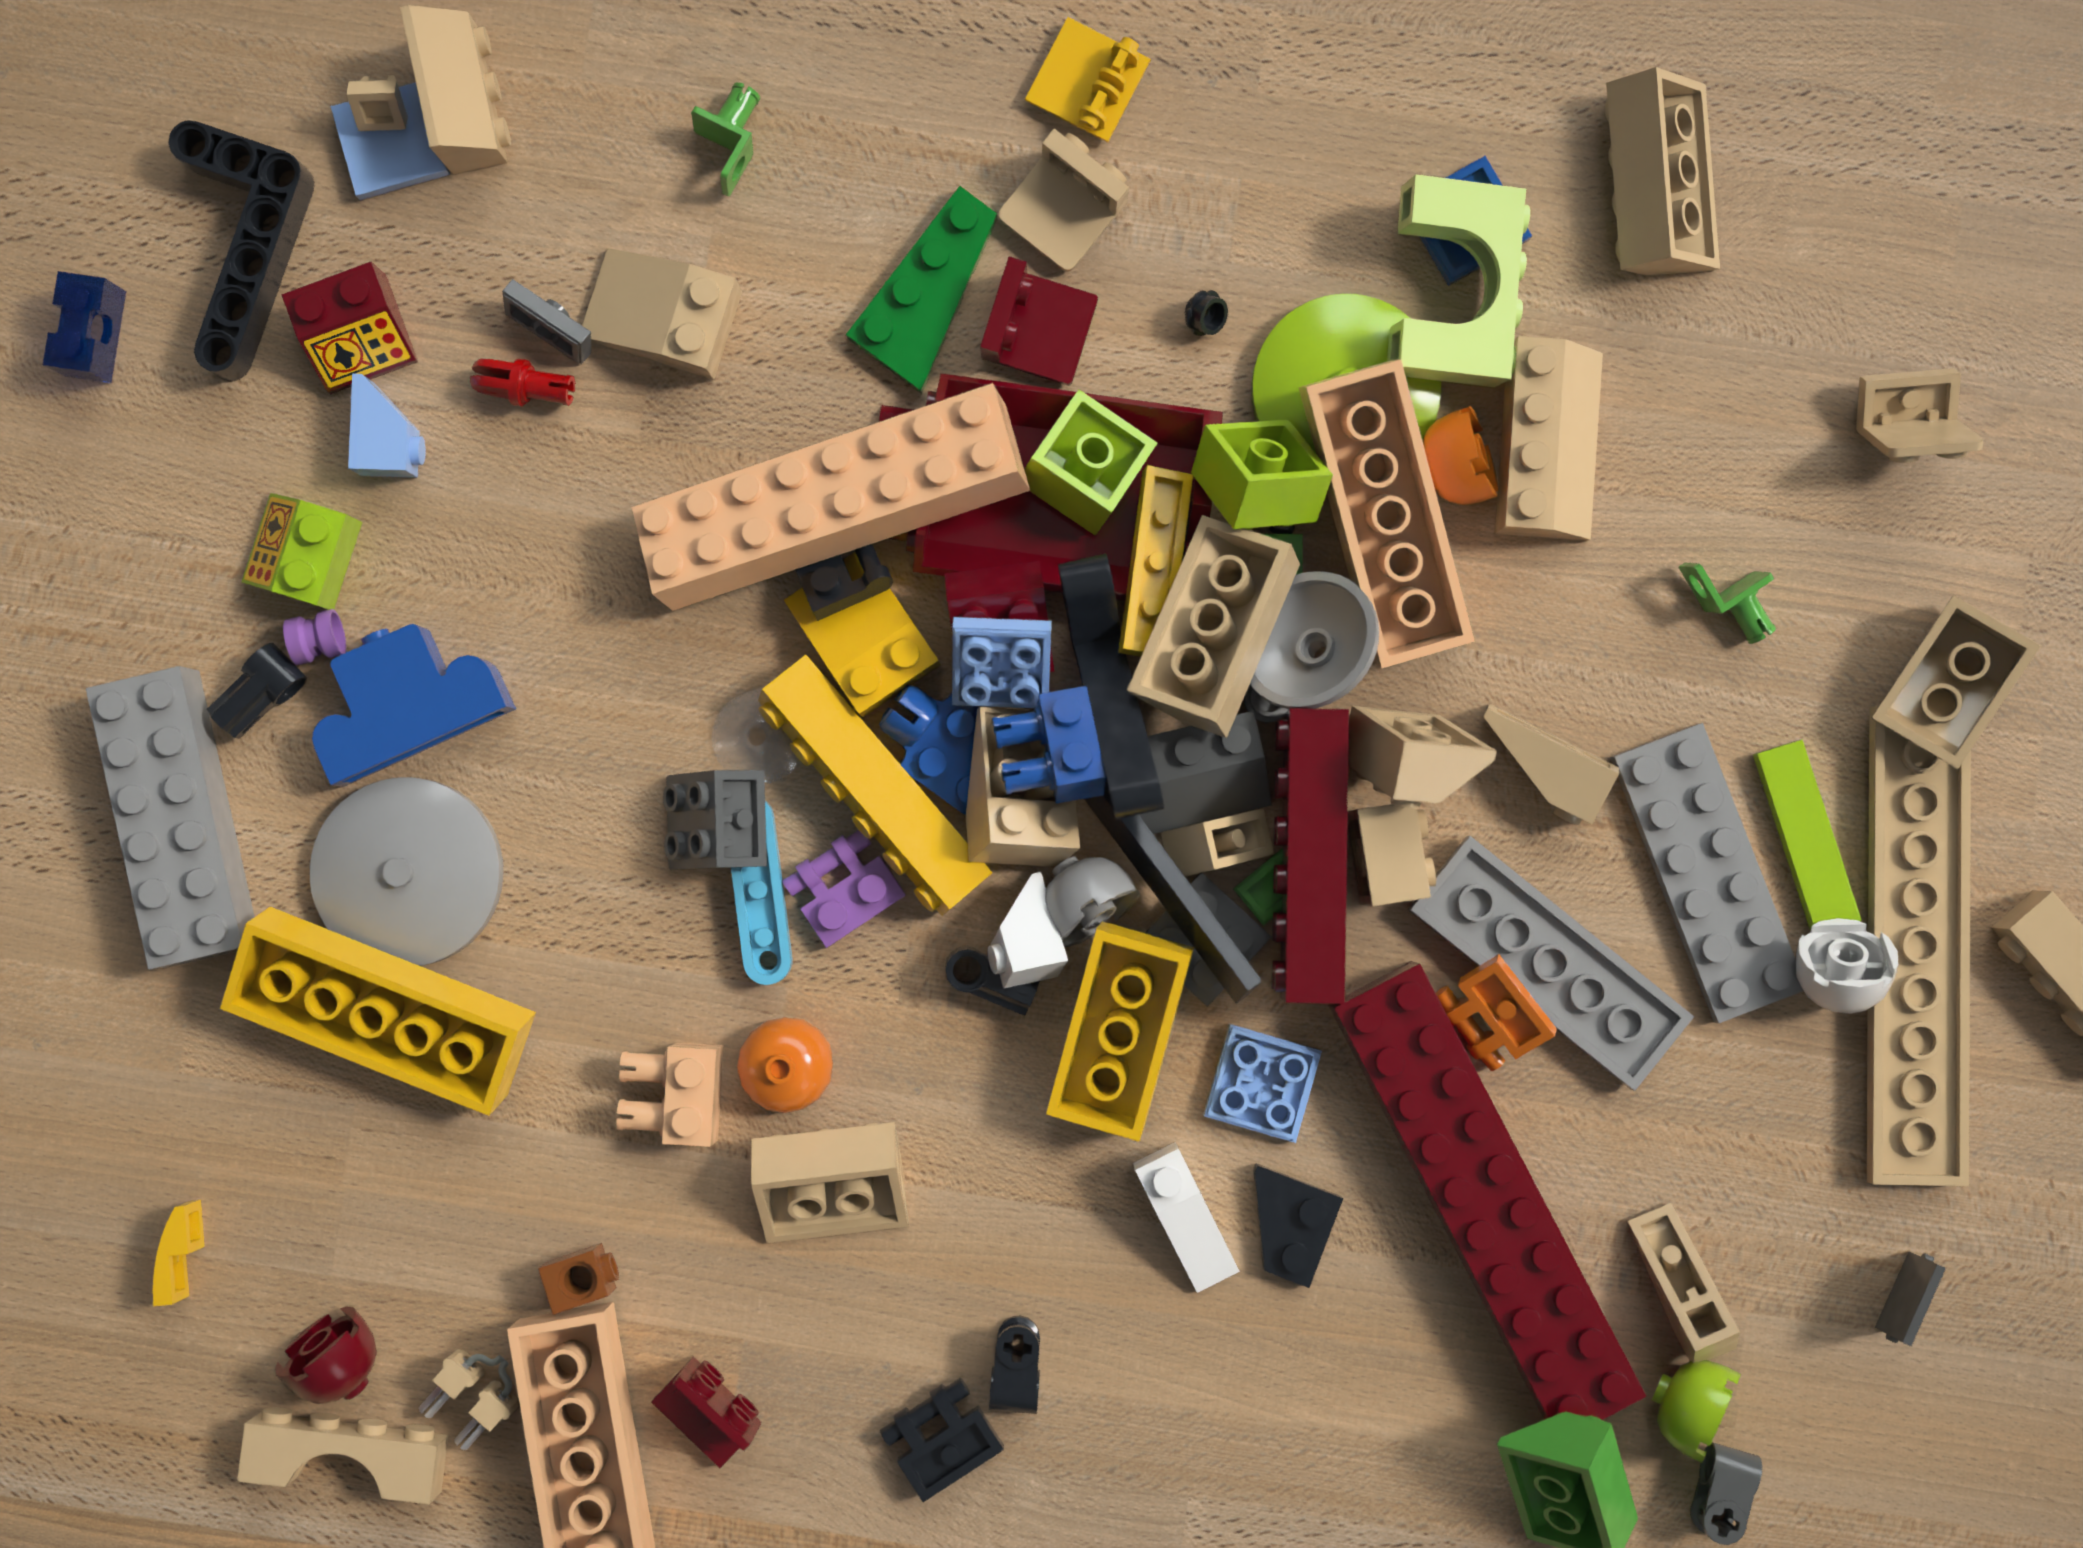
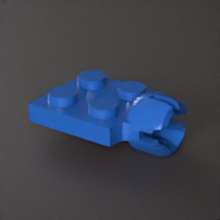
(935, 743)

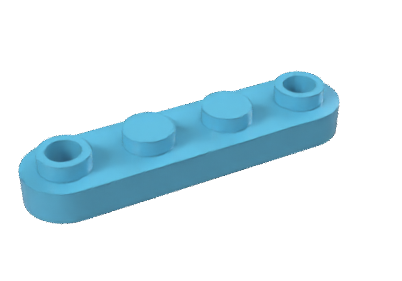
(763, 912)

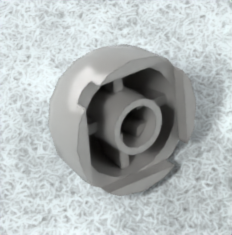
(1086, 895)

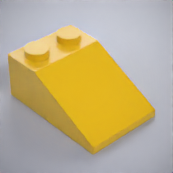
(868, 646)

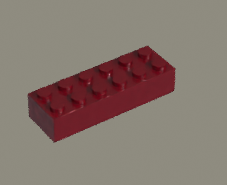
(1313, 855)

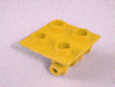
(1088, 79)

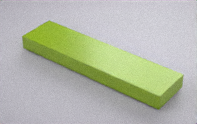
(1806, 833)

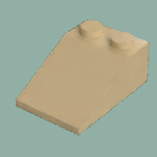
(663, 310)
(1955, 681)

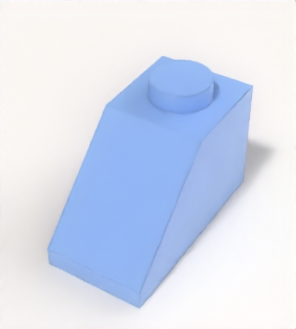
(380, 435)

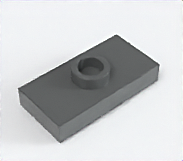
(547, 321)

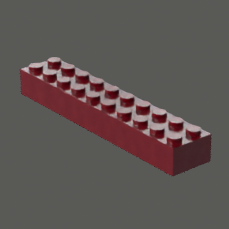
(1485, 1197)

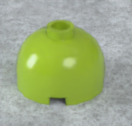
(1693, 1405)

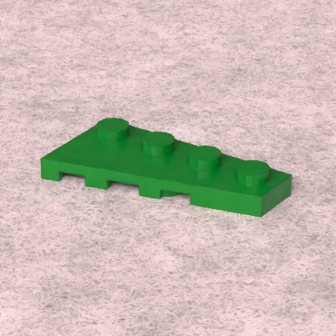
(919, 300)

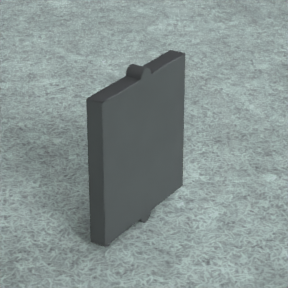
(1910, 1298)

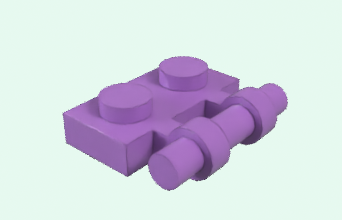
(851, 901)

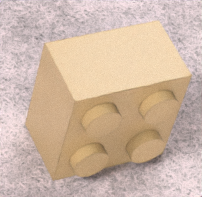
(1390, 854)

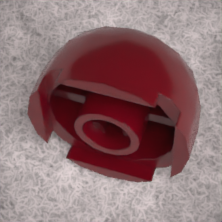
(330, 1359)

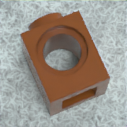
(562, 1290)

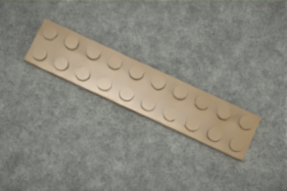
(1923, 1023)

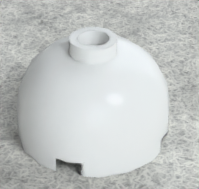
(1845, 965)

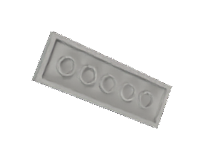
(1708, 873)
(1565, 968)

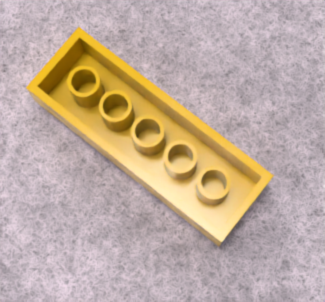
(377, 1010)

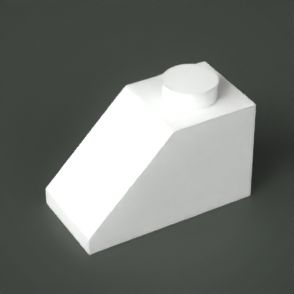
(1027, 941)

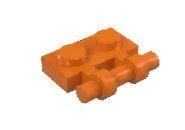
(1504, 1006)

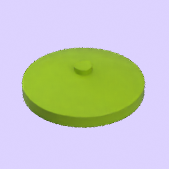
(1325, 341)

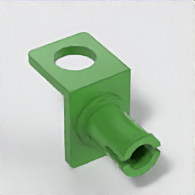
(728, 132)
(1738, 598)

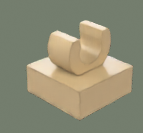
(377, 104)

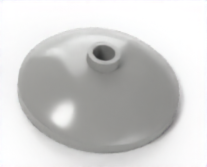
(1317, 614)

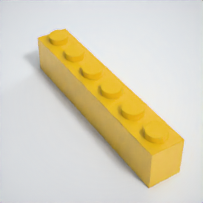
(871, 785)

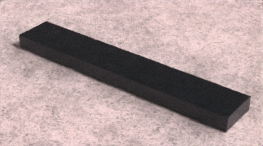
(1179, 899)

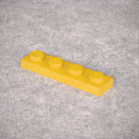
(1155, 552)

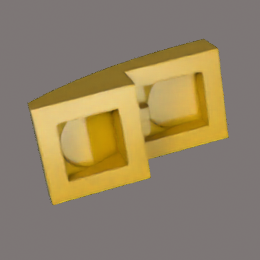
(180, 1237)

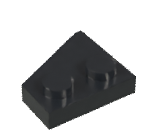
(1293, 1224)

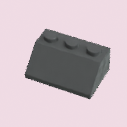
(1208, 774)

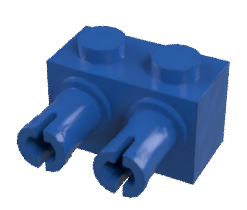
(1072, 751)

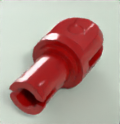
(520, 382)

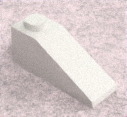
(1185, 1217)

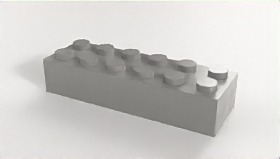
(172, 815)

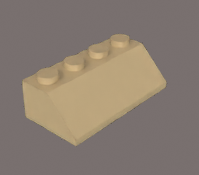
(1662, 174)
(1549, 440)
(1215, 625)

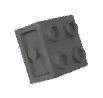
(715, 819)

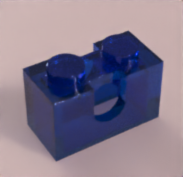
(72, 348)

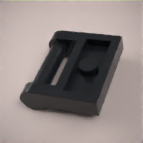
(831, 587)

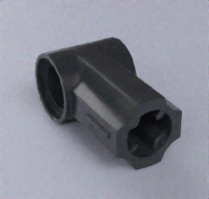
(266, 681)
(989, 985)

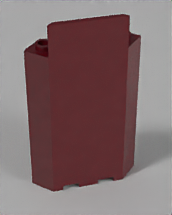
(1029, 528)

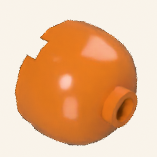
(1459, 459)
(785, 1064)

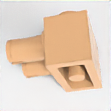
(691, 1098)

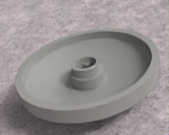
(407, 869)

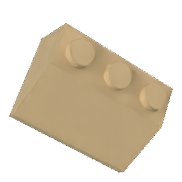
(456, 88)
(1413, 754)
(829, 1182)

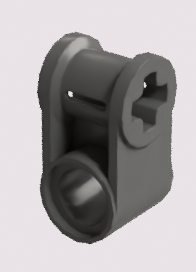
(1725, 1485)

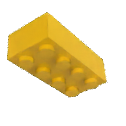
(1119, 1030)

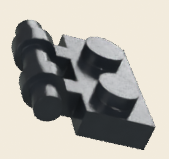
(951, 1451)

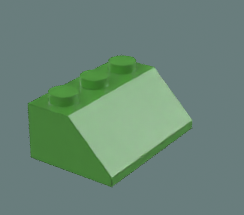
(1569, 1482)

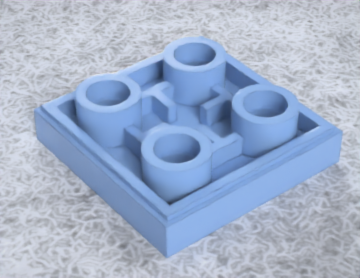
(1000, 662)
(1262, 1083)

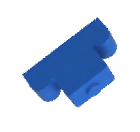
(403, 702)

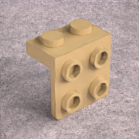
(1065, 201)
(1914, 415)

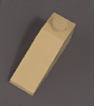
(1561, 772)
(1684, 1285)

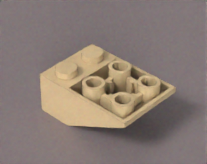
(1016, 826)

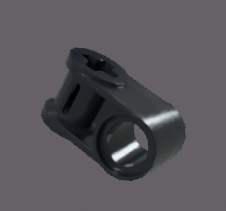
(1016, 1372)

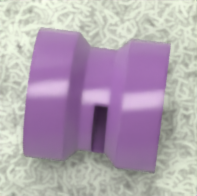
(314, 637)

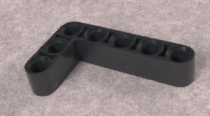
(249, 241)
(1106, 673)

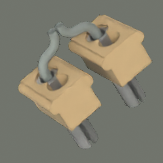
(495, 1400)

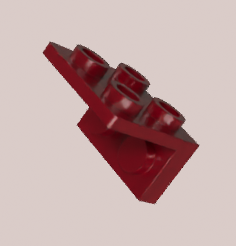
(1037, 325)
(708, 1411)

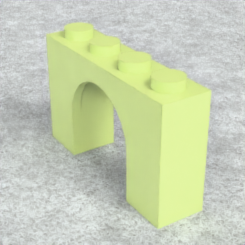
(1491, 227)

